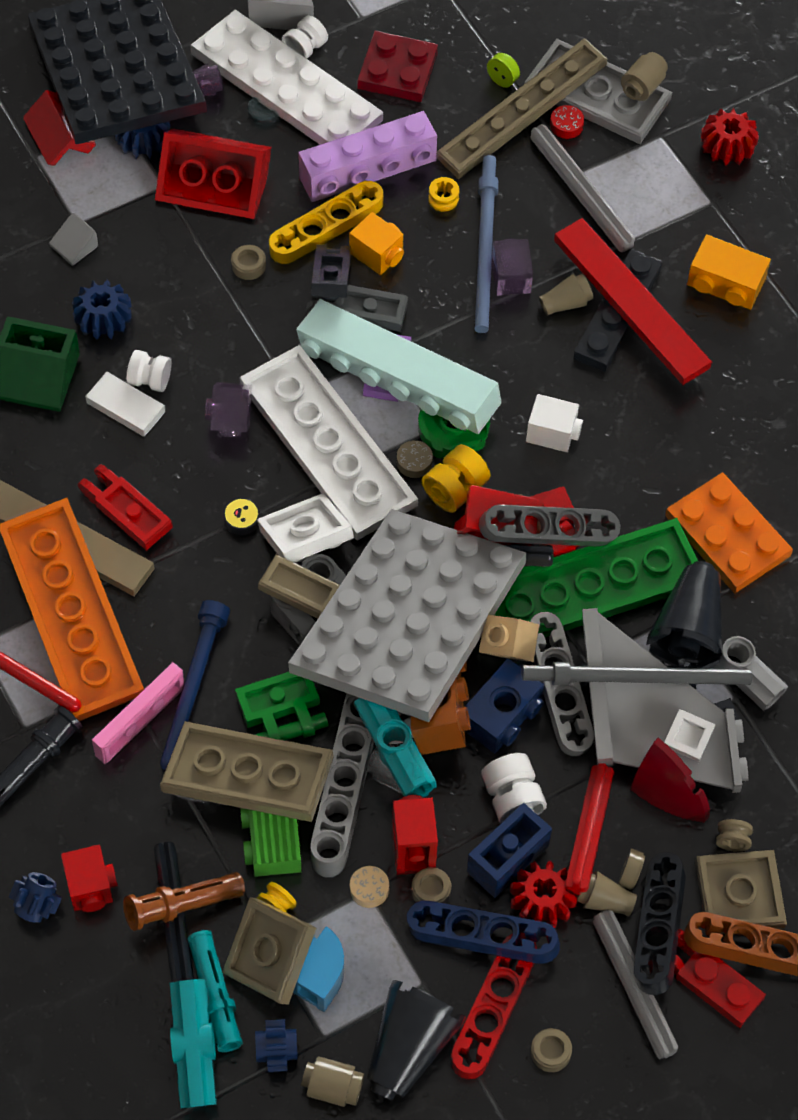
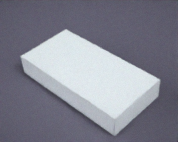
(125, 404)

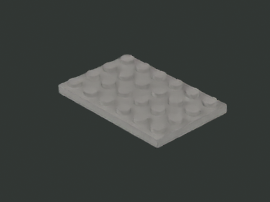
(408, 614)

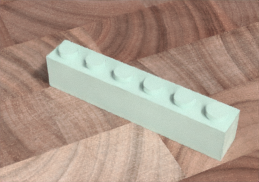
(399, 366)

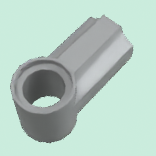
(765, 685)

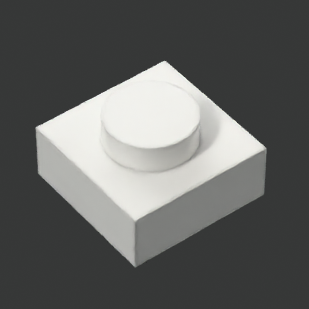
(689, 735)

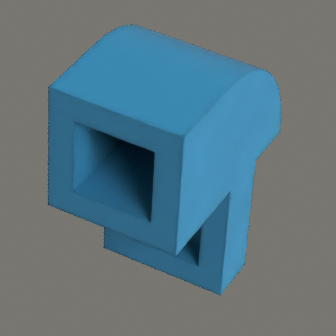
(322, 970)

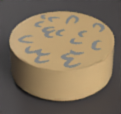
(369, 886)

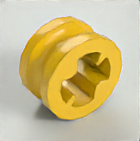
(443, 203)
(278, 897)

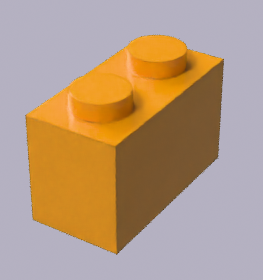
(728, 272)

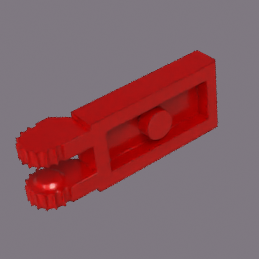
(127, 507)
(718, 984)

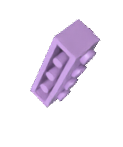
(367, 156)

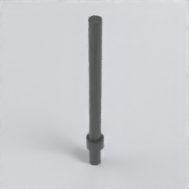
(562, 674)

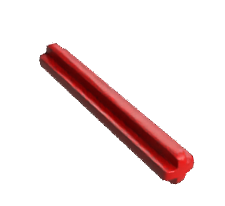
(589, 829)

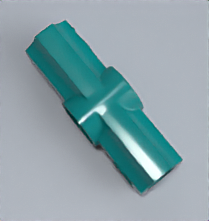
(403, 761)
(193, 1043)

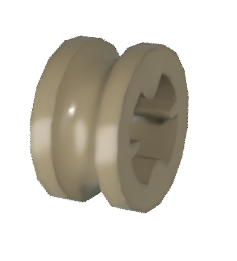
(734, 835)

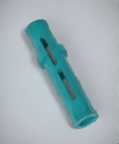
(221, 1007)

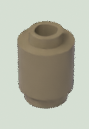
(644, 76)
(333, 1081)

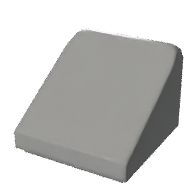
(74, 239)

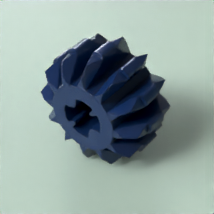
(143, 140)
(102, 309)

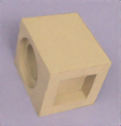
(509, 638)

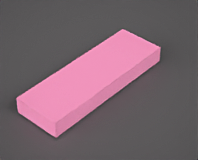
(138, 713)

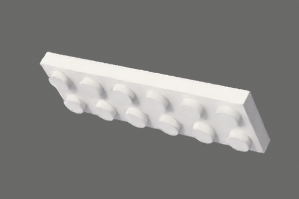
(284, 80)
(328, 441)

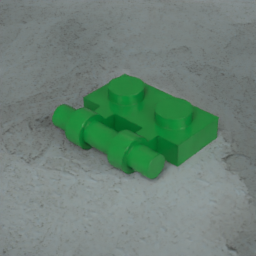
(279, 697)

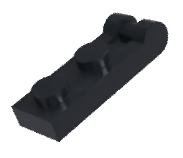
(331, 272)

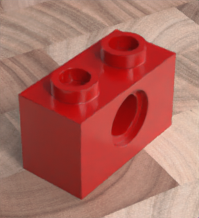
(414, 834)

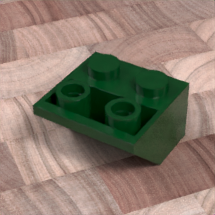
(36, 363)

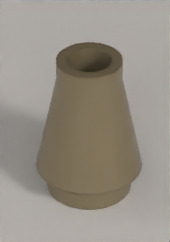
(567, 295)
(607, 895)

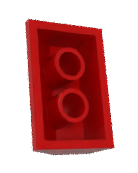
(212, 173)

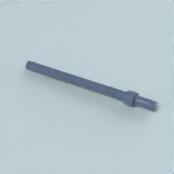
(487, 190)

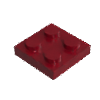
(397, 66)

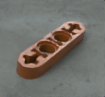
(759, 936)

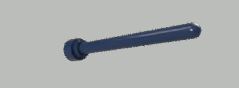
(212, 618)

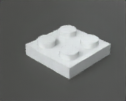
(305, 528)

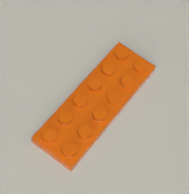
(71, 608)

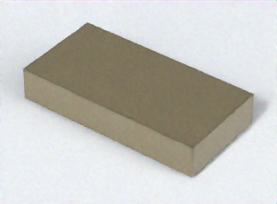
(297, 586)

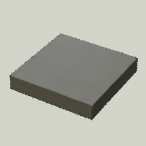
(742, 887)
(269, 950)

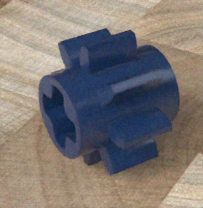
(35, 897)
(276, 1045)

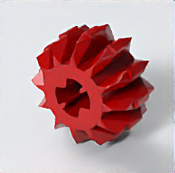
(729, 136)
(540, 882)

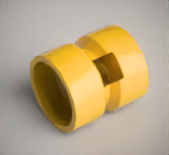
(450, 481)

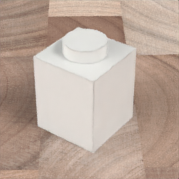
(553, 423)

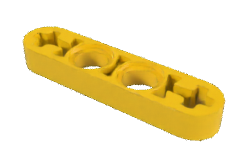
(322, 217)

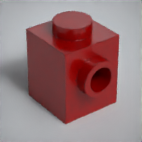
(88, 878)

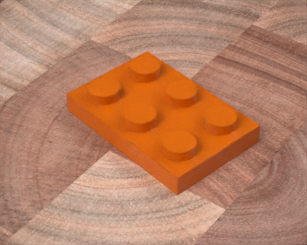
(729, 532)

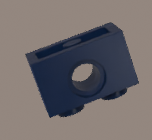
(506, 687)
(508, 849)

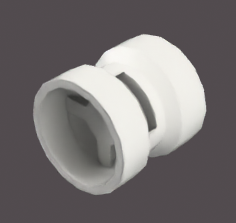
(307, 36)
(149, 370)

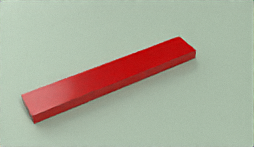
(633, 301)

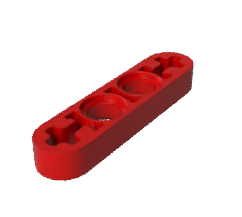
(492, 1004)

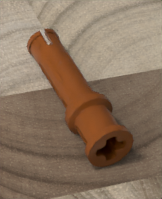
(168, 902)

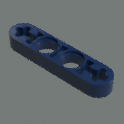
(480, 938)

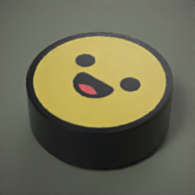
(241, 516)

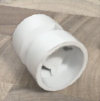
(512, 783)

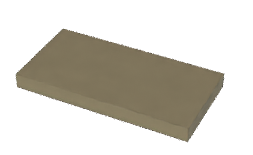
(247, 771)

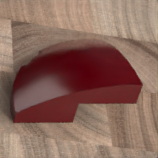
(667, 784)

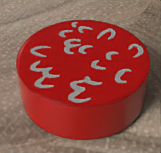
(567, 121)

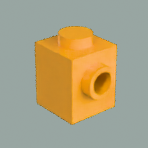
(377, 243)

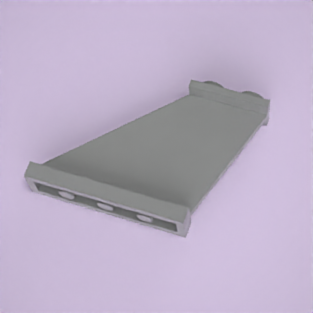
(635, 714)

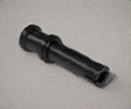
(44, 744)

